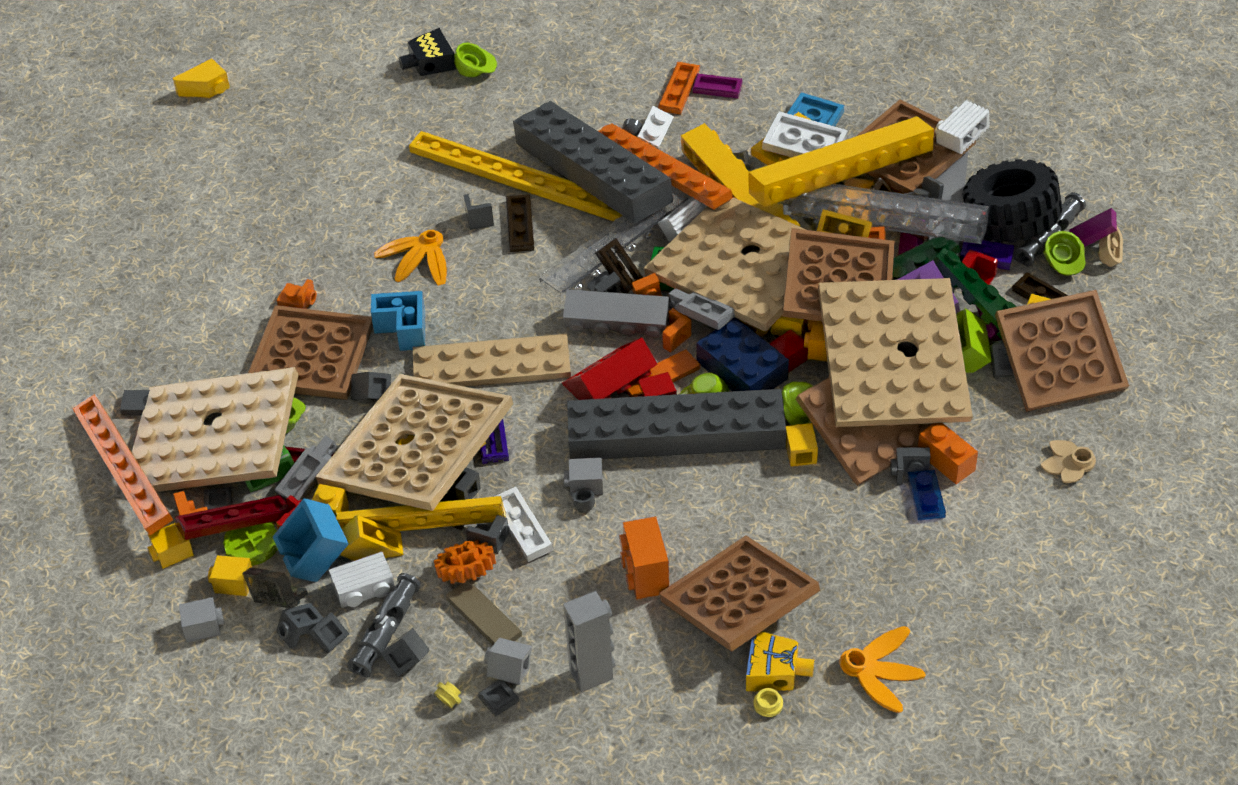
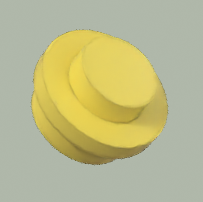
(448, 694)
(768, 702)

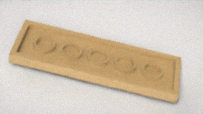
(494, 361)

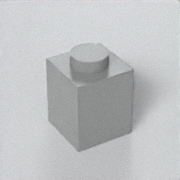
(584, 474)
(200, 619)
(508, 660)

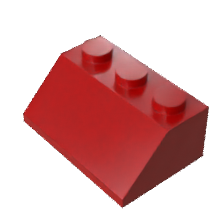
(612, 372)

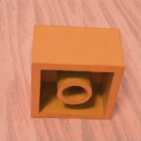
(644, 557)

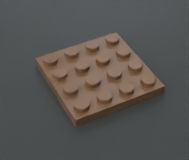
(909, 173)
(830, 257)
(318, 344)
(1061, 350)
(859, 449)
(739, 592)

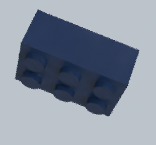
(742, 358)

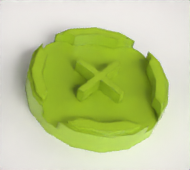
(251, 542)

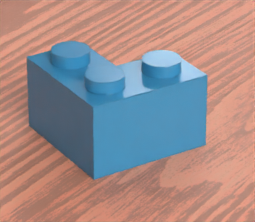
(401, 314)

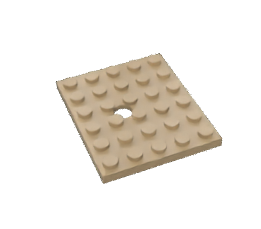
(710, 260)
(867, 372)
(448, 431)
(237, 447)

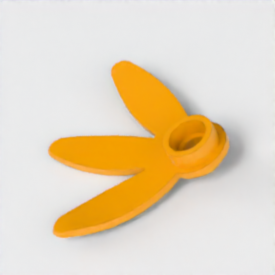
(427, 243)
(869, 668)

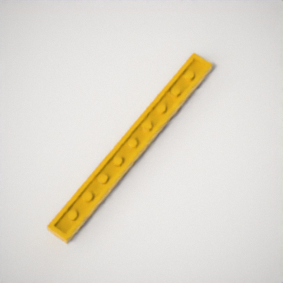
(510, 174)

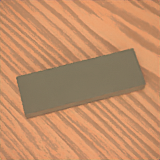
(482, 613)

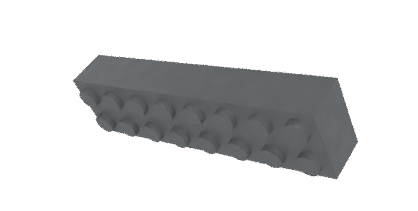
(593, 161)
(676, 424)

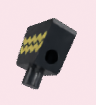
(429, 54)

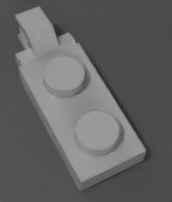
(701, 308)
(303, 473)

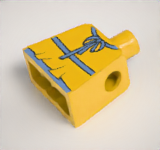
(775, 663)

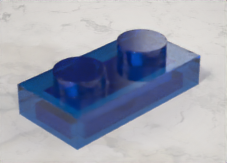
(926, 495)

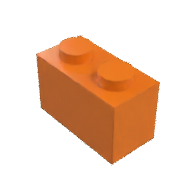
(948, 452)

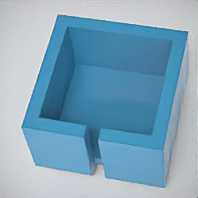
(310, 540)

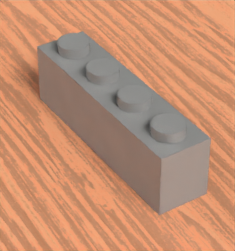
(616, 312)
(589, 640)

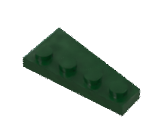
(921, 255)
(973, 288)

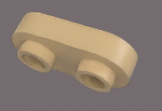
(1111, 249)

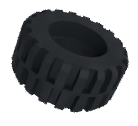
(1020, 199)

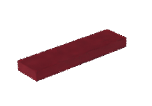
(231, 517)

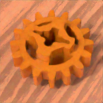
(464, 561)

